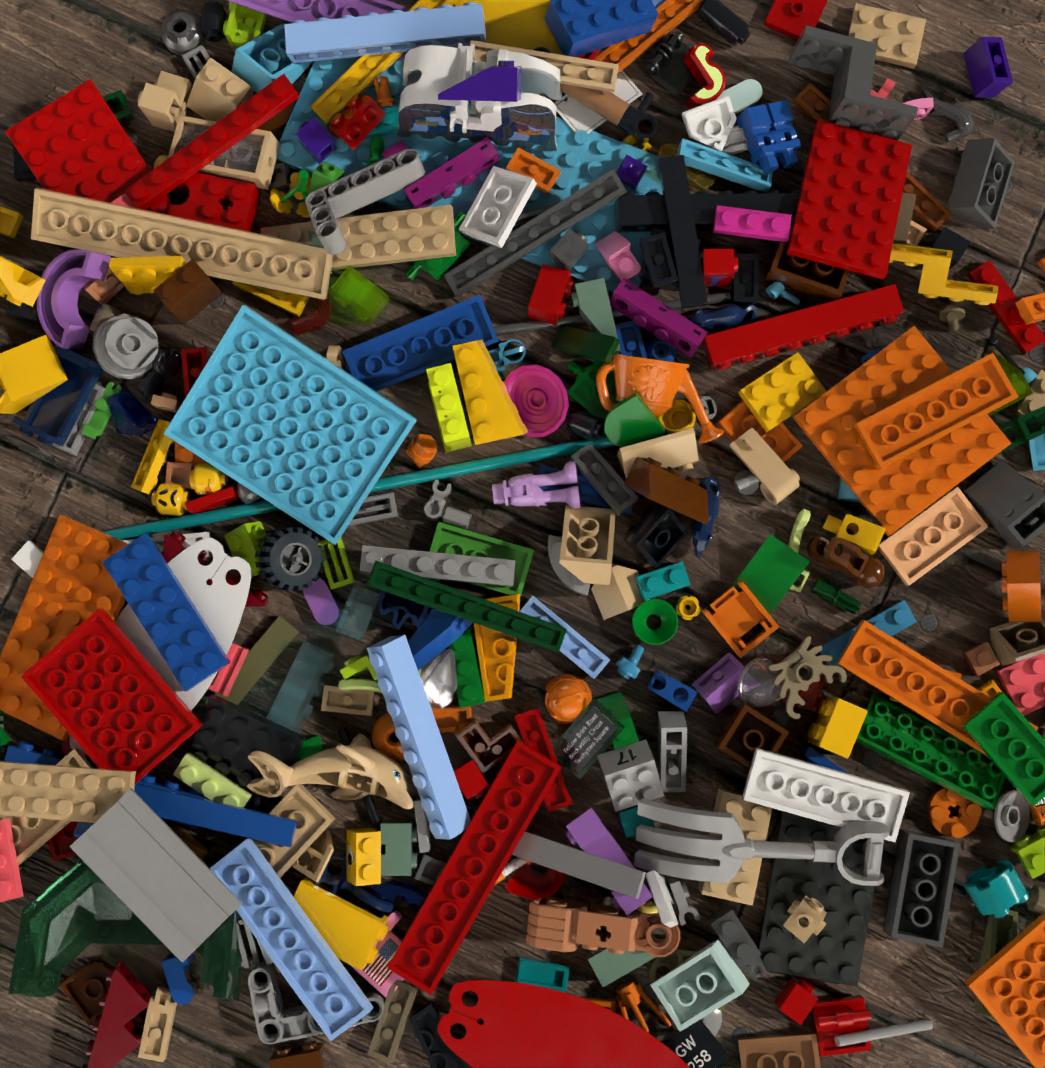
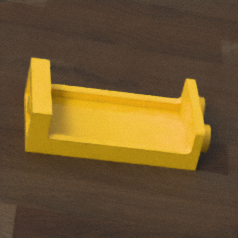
(345, 927)

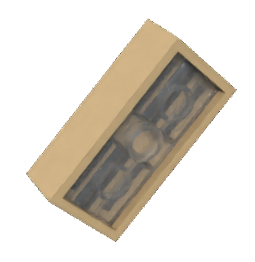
(246, 161)

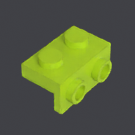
(243, 25)
(244, 543)
(356, 666)
(1031, 852)

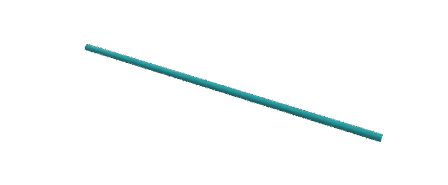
(382, 484)

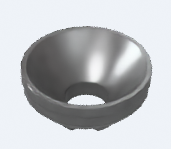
(188, 39)

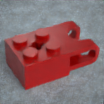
(211, 197)

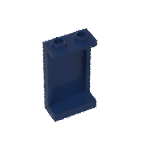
(58, 410)

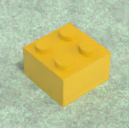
(836, 726)

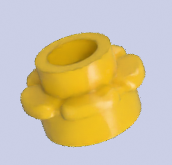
(694, 607)

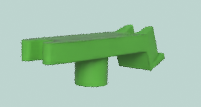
(102, 413)

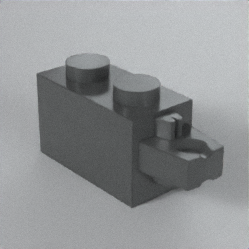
(737, 941)

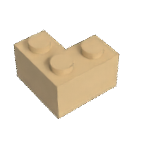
(165, 100)

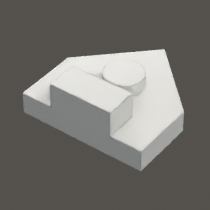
(710, 123)

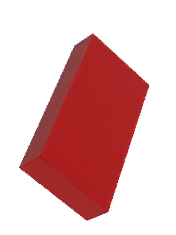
(212, 500)

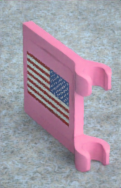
(378, 973)

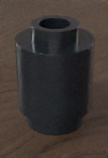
(212, 21)
(586, 425)

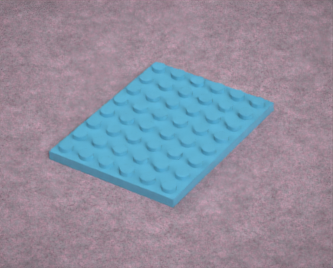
(290, 425)

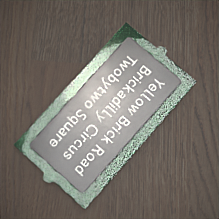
(587, 738)

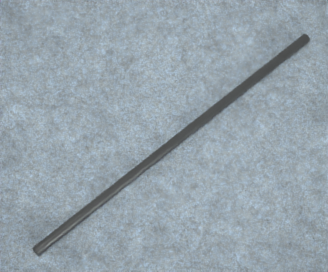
(577, 319)

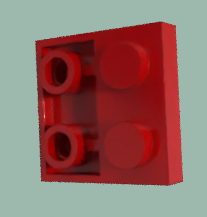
(840, 1017)

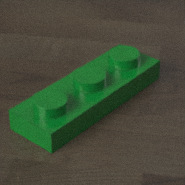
(467, 672)

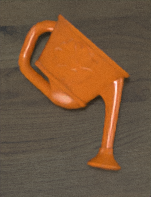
(656, 385)

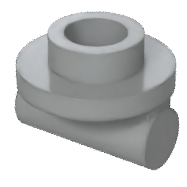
(746, 482)

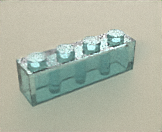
(301, 686)

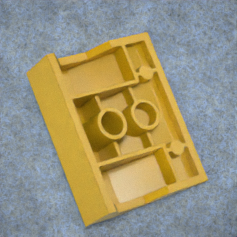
(19, 283)

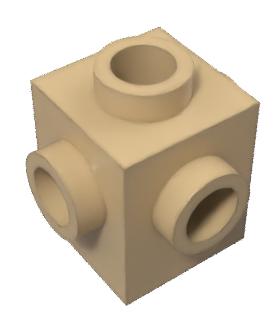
(805, 918)

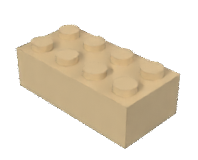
(754, 823)

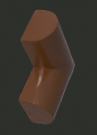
(483, 749)

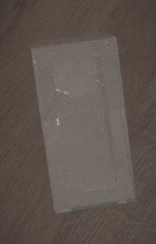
(440, 679)

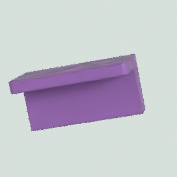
(720, 682)

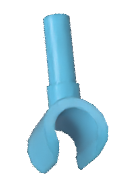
(777, 289)

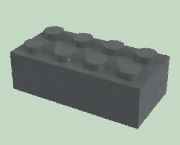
(921, 888)

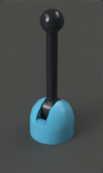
(1028, 373)

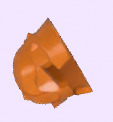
(567, 697)

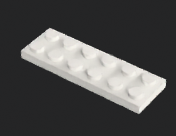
(822, 792)

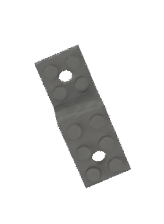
(852, 66)

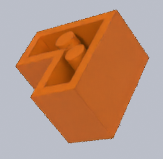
(1022, 586)

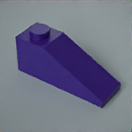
(493, 84)

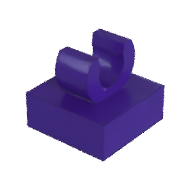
(631, 172)

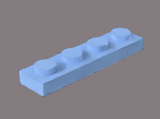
(573, 644)

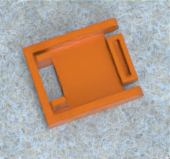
(736, 615)

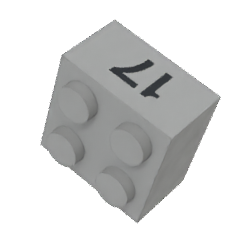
(630, 775)

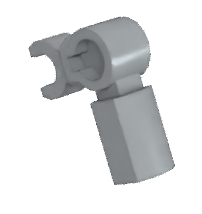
(435, 509)

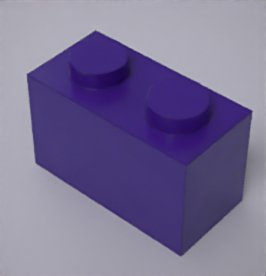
(988, 67)

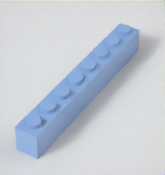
(384, 32)
(419, 737)

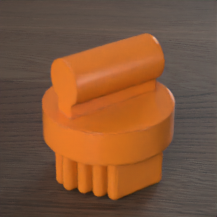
(422, 449)

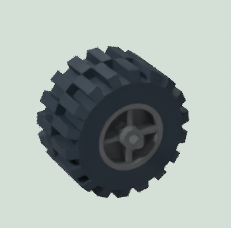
(290, 558)

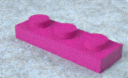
(752, 223)

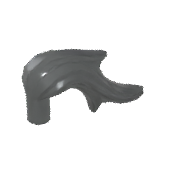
(956, 112)

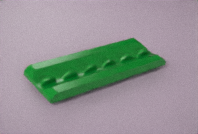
(930, 752)

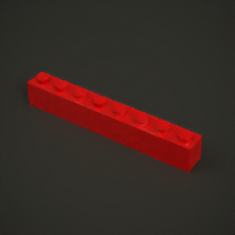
(801, 327)

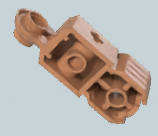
(567, 923)

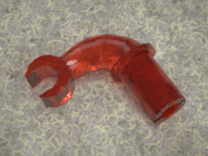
(316, 320)

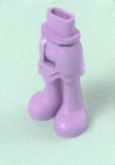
(525, 489)

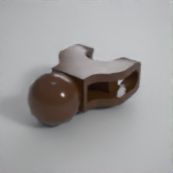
(848, 559)

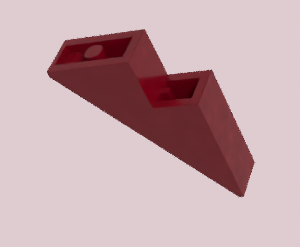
(175, 543)
(115, 1029)

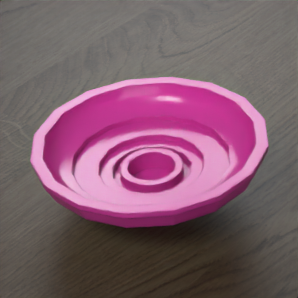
(538, 398)

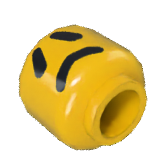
(171, 499)

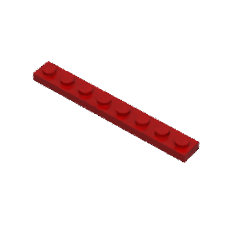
(212, 143)

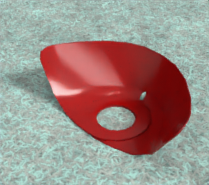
(527, 885)

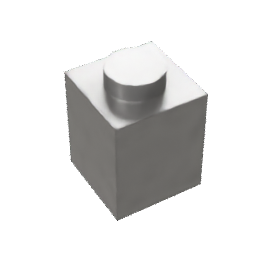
(569, 249)

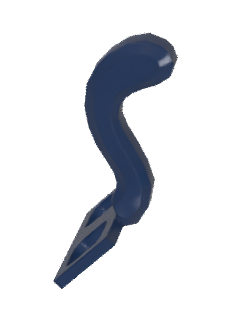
(339, 882)

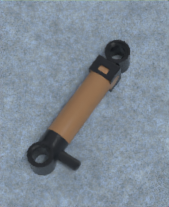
(614, 108)

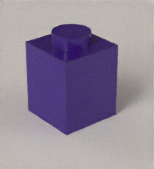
(316, 140)

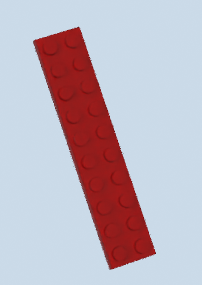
(474, 867)

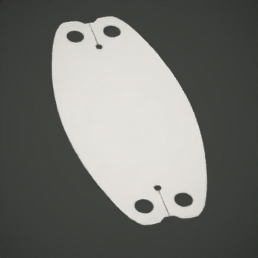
(218, 605)

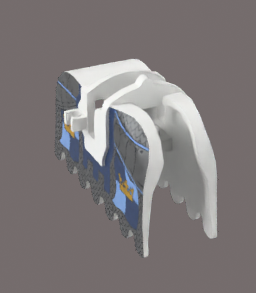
(437, 68)

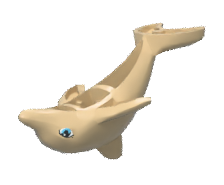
(352, 768)

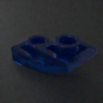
(390, 888)

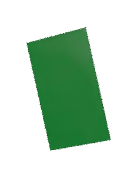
(772, 572)

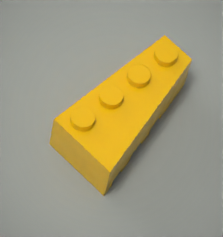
(485, 395)

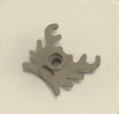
(800, 671)

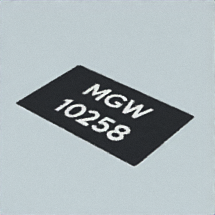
(698, 1047)

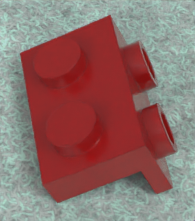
(356, 120)

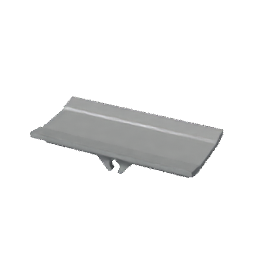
(156, 875)

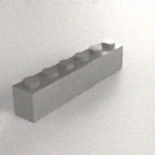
(442, 565)

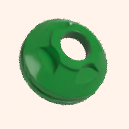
(668, 619)

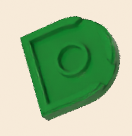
(631, 422)

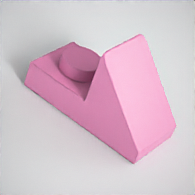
(617, 254)

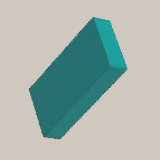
(543, 973)

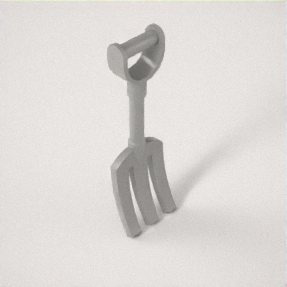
(732, 847)

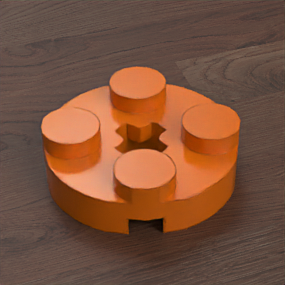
(958, 825)

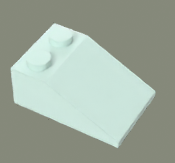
(700, 985)

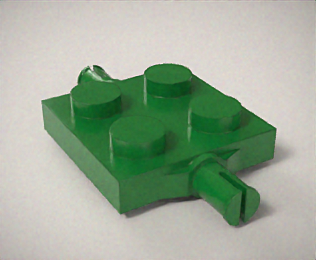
(438, 266)
(585, 391)

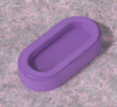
(322, 602)

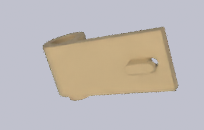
(764, 463)

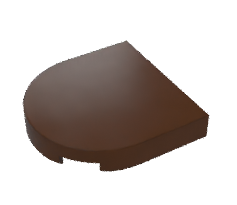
(86, 987)

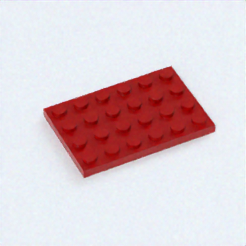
(81, 148)
(850, 199)
(111, 698)

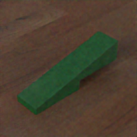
(1024, 428)

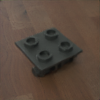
(667, 64)

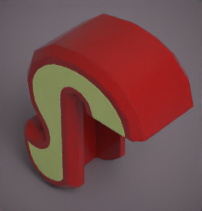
(707, 74)

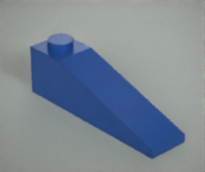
(435, 635)

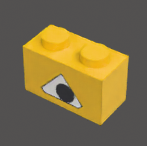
(363, 856)

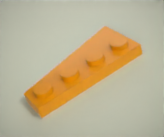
(497, 655)

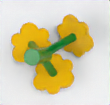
(299, 188)

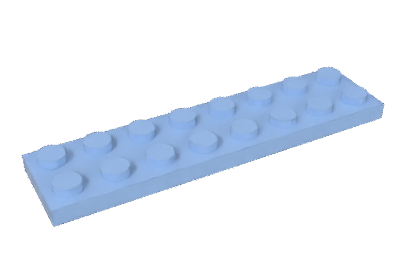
(292, 940)

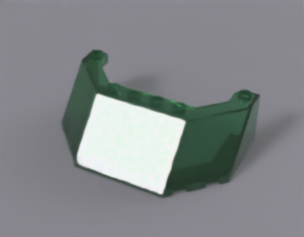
(85, 911)

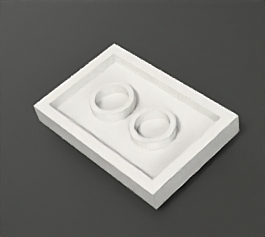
(497, 206)

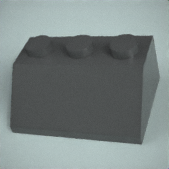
(981, 182)

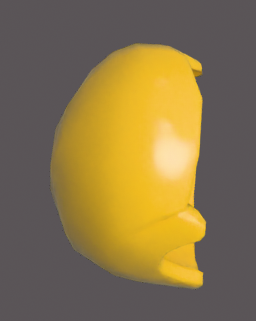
(678, 417)

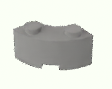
(561, 572)

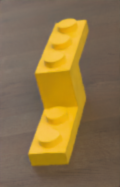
(935, 274)

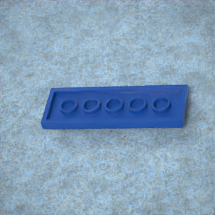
(419, 344)
(166, 612)

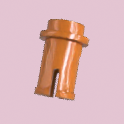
(383, 92)

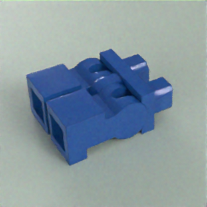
(770, 135)

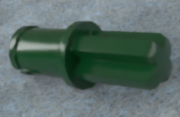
(836, 596)

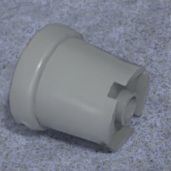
(125, 346)

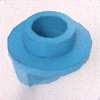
(628, 667)

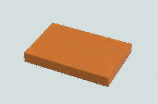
(741, 419)

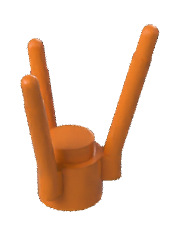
(629, 995)

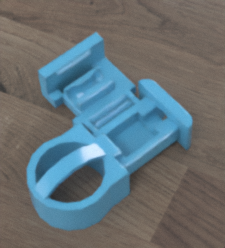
(501, 358)

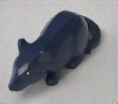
(724, 317)
(701, 531)

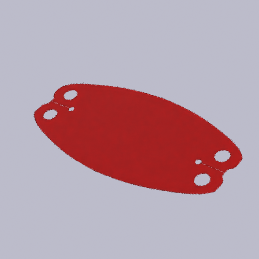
(546, 1030)

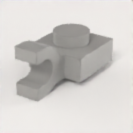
(680, 894)

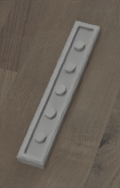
(580, 864)

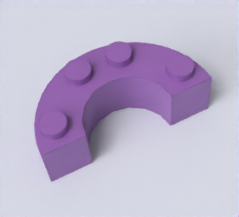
(60, 293)
(595, 838)

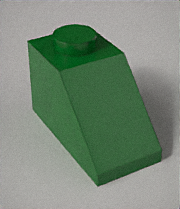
(616, 703)

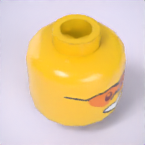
(207, 479)

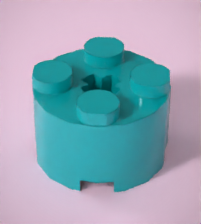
(996, 889)

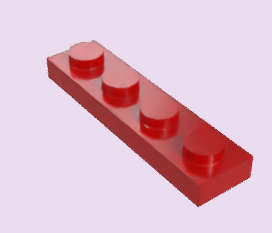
(1024, 336)
(536, 737)

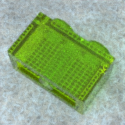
(360, 295)

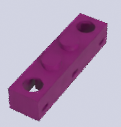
(444, 183)
(666, 326)

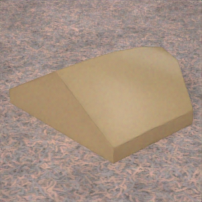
(620, 594)
(316, 857)

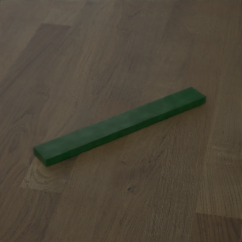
(466, 606)

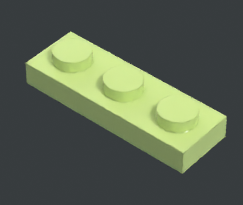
(210, 782)

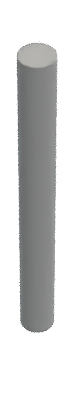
(883, 1032)

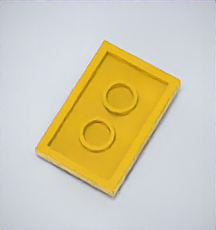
(145, 273)
(782, 392)

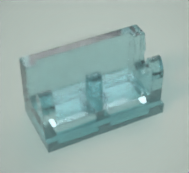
(357, 612)

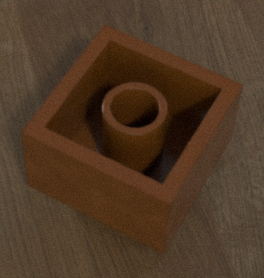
(747, 732)

